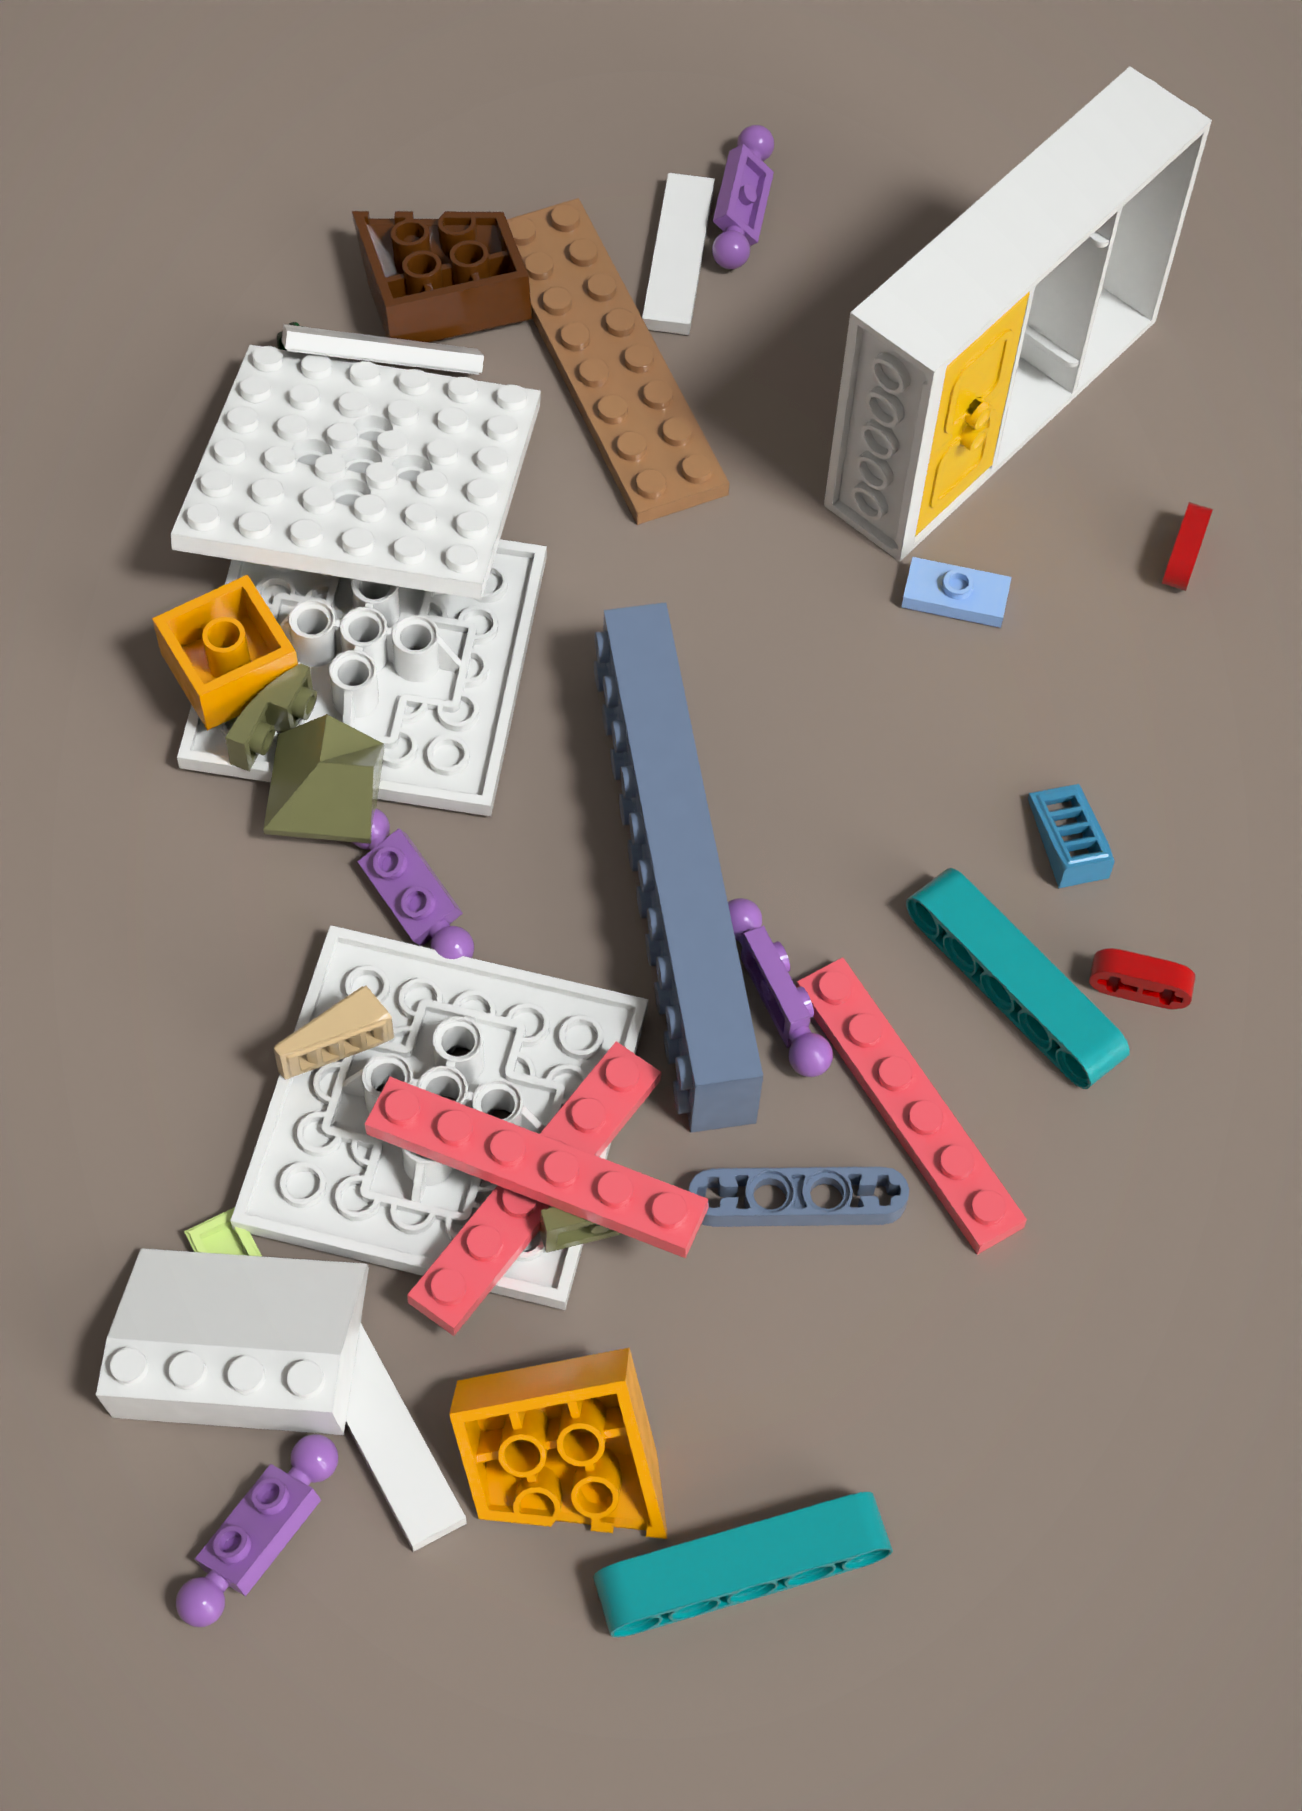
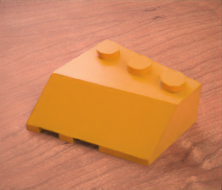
(561, 1445)

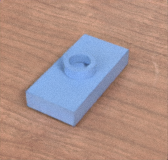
(956, 592)

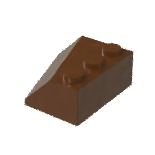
(443, 273)

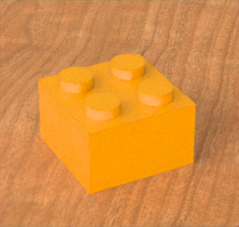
(224, 649)

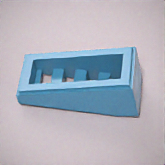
(1076, 869)

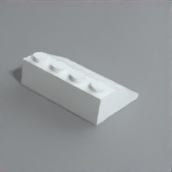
(235, 1341)

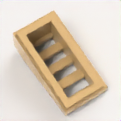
(339, 1032)

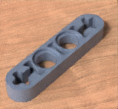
(797, 1186)

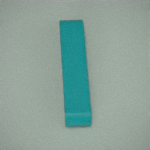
(1018, 978)
(742, 1564)

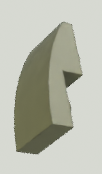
(274, 708)

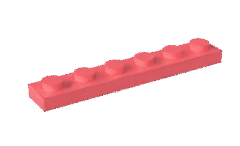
(912, 1107)
(537, 1167)
(510, 1220)

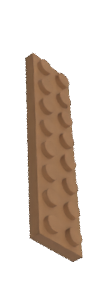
(614, 366)

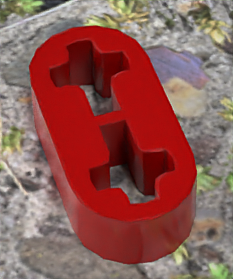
(1187, 546)
(1142, 978)

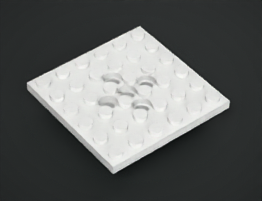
(359, 472)
(406, 668)
(361, 1198)

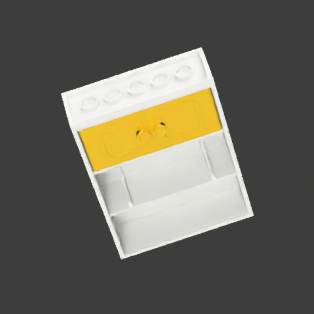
(1010, 311)

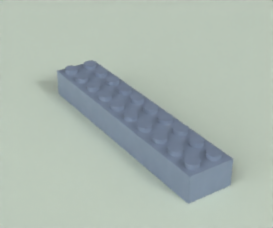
(678, 871)

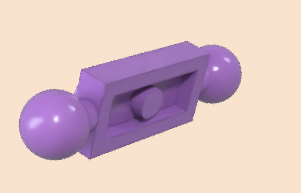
(743, 197)
(413, 891)
(787, 1005)
(257, 1530)

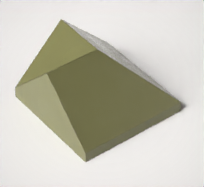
(324, 782)

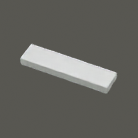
(678, 253)
(382, 349)
(398, 1453)

